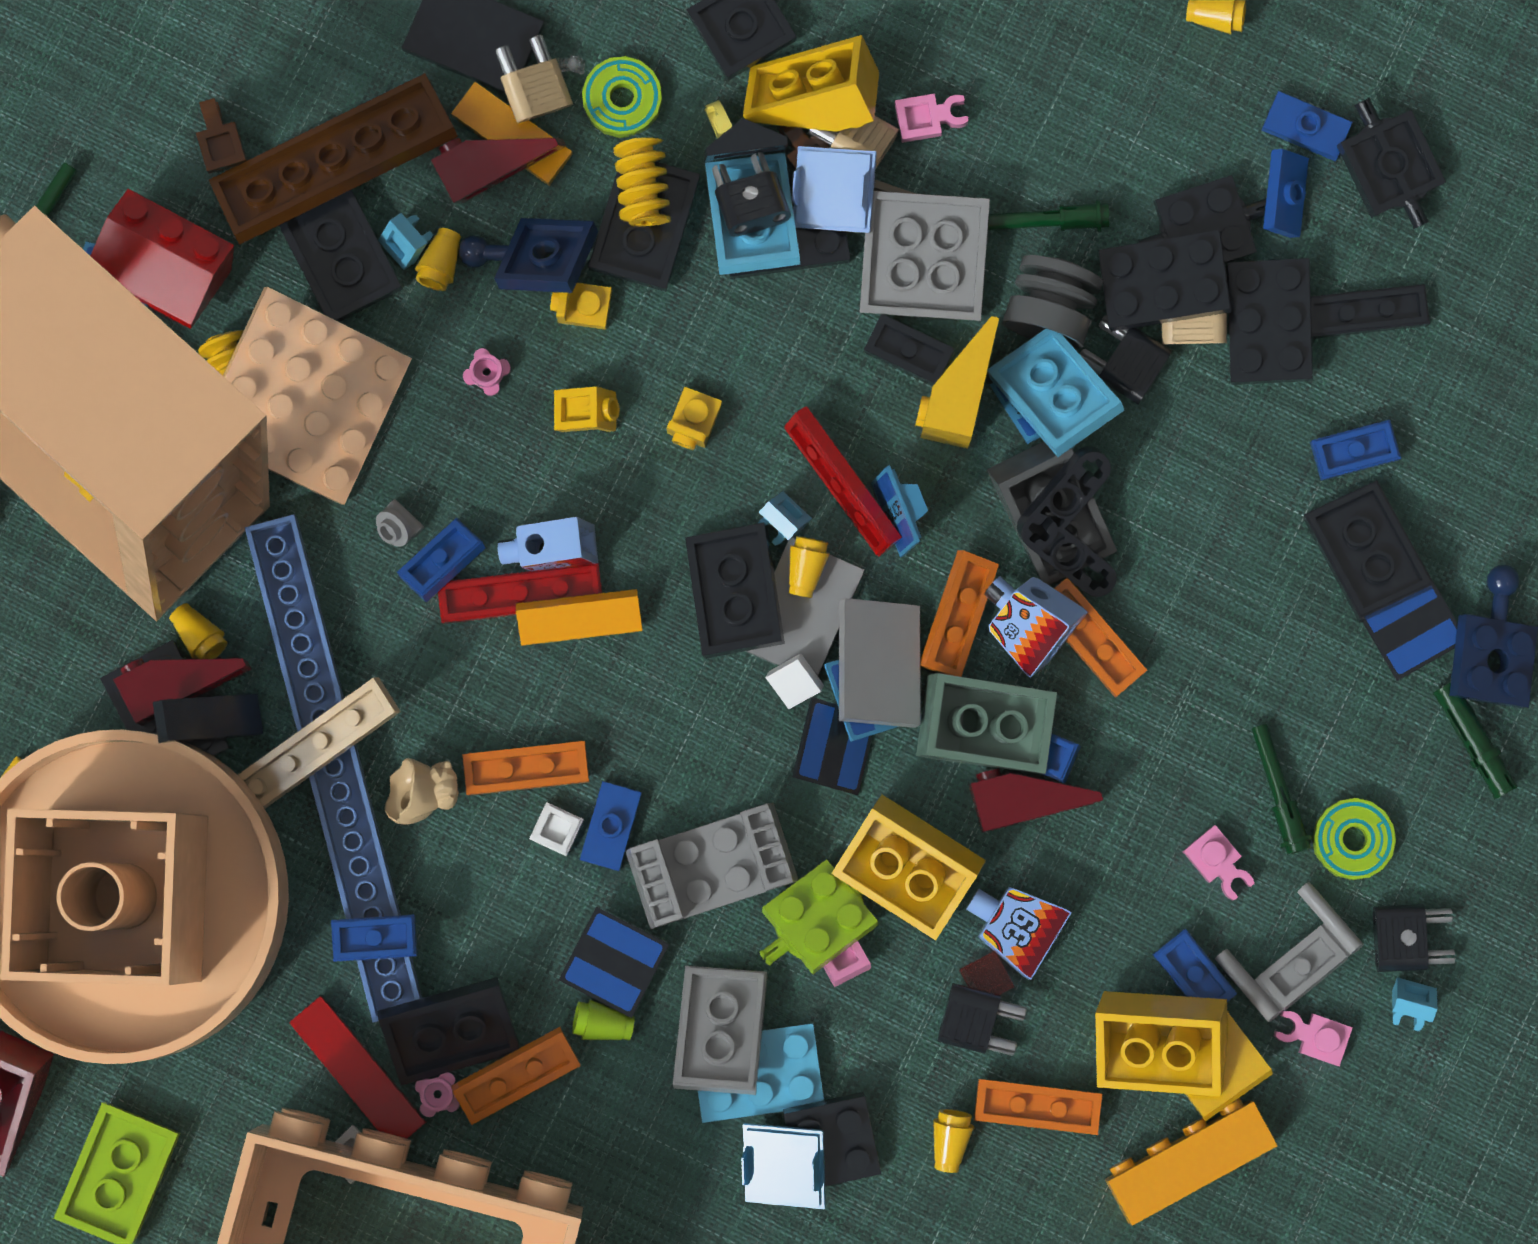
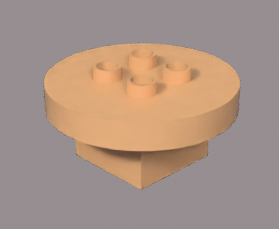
(133, 896)

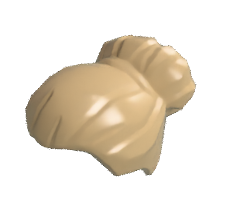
(420, 790)

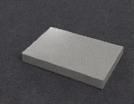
(810, 622)
(879, 663)
(720, 1030)

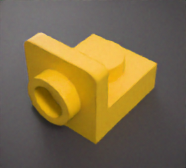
(584, 307)
(585, 409)
(693, 419)

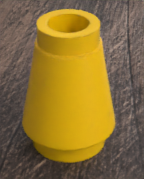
(1217, 14)
(439, 261)
(806, 565)
(198, 634)
(951, 1139)

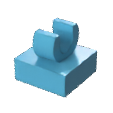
(403, 240)
(784, 516)
(1414, 1001)

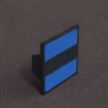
(1413, 632)
(826, 750)
(613, 962)

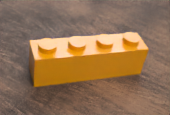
(1189, 1162)

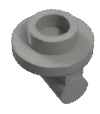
(397, 524)

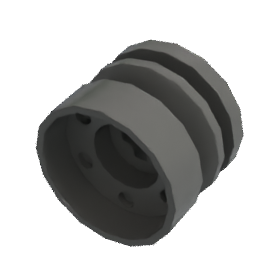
(1055, 294)

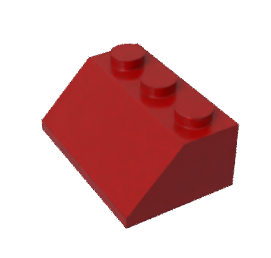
(162, 257)

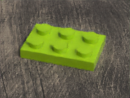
(117, 1175)

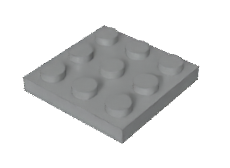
(925, 256)

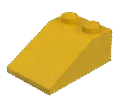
(816, 88)
(955, 398)

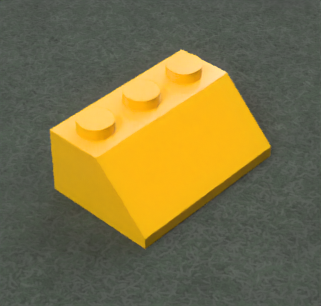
(908, 867)
(1161, 1043)

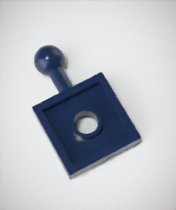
(534, 240)
(1510, 640)

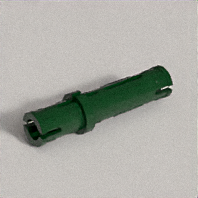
(1478, 745)

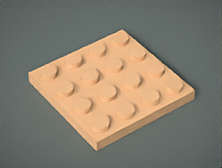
(319, 390)

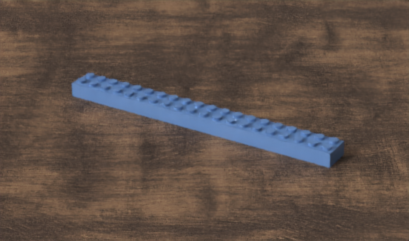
(341, 784)

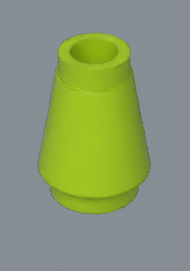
(601, 1022)

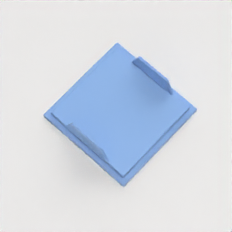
(834, 189)

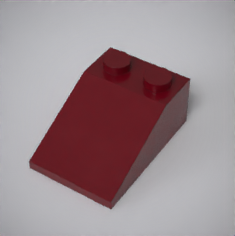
(22, 1080)

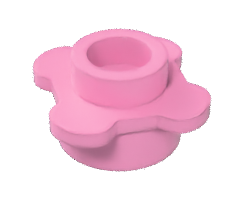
(481, 361)
(430, 1104)

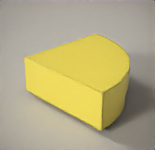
(718, 118)

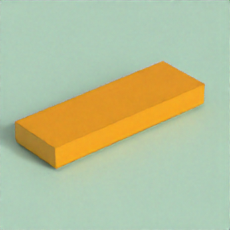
(495, 121)
(579, 617)

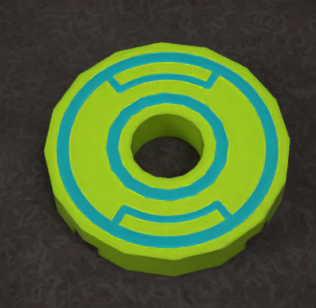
(615, 74)
(1378, 835)

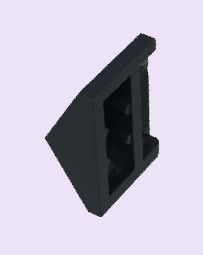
(745, 139)

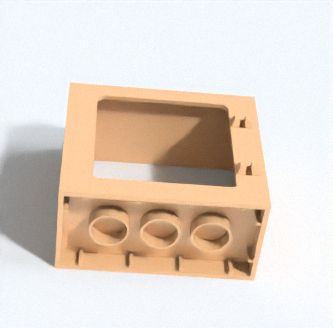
(125, 412)
(295, 1143)

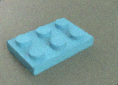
(761, 249)
(1055, 390)
(786, 1078)

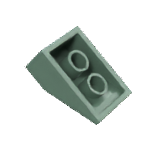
(986, 723)

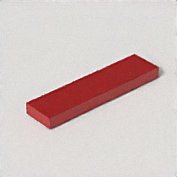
(842, 481)
(499, 594)
(356, 1070)

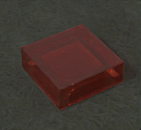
(987, 974)

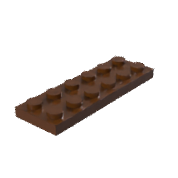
(332, 158)

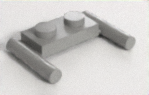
(1301, 966)

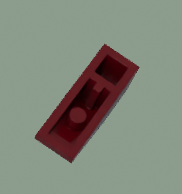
(479, 165)
(172, 679)
(1019, 798)

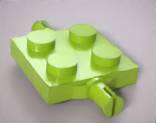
(817, 919)

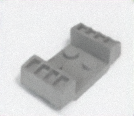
(711, 865)

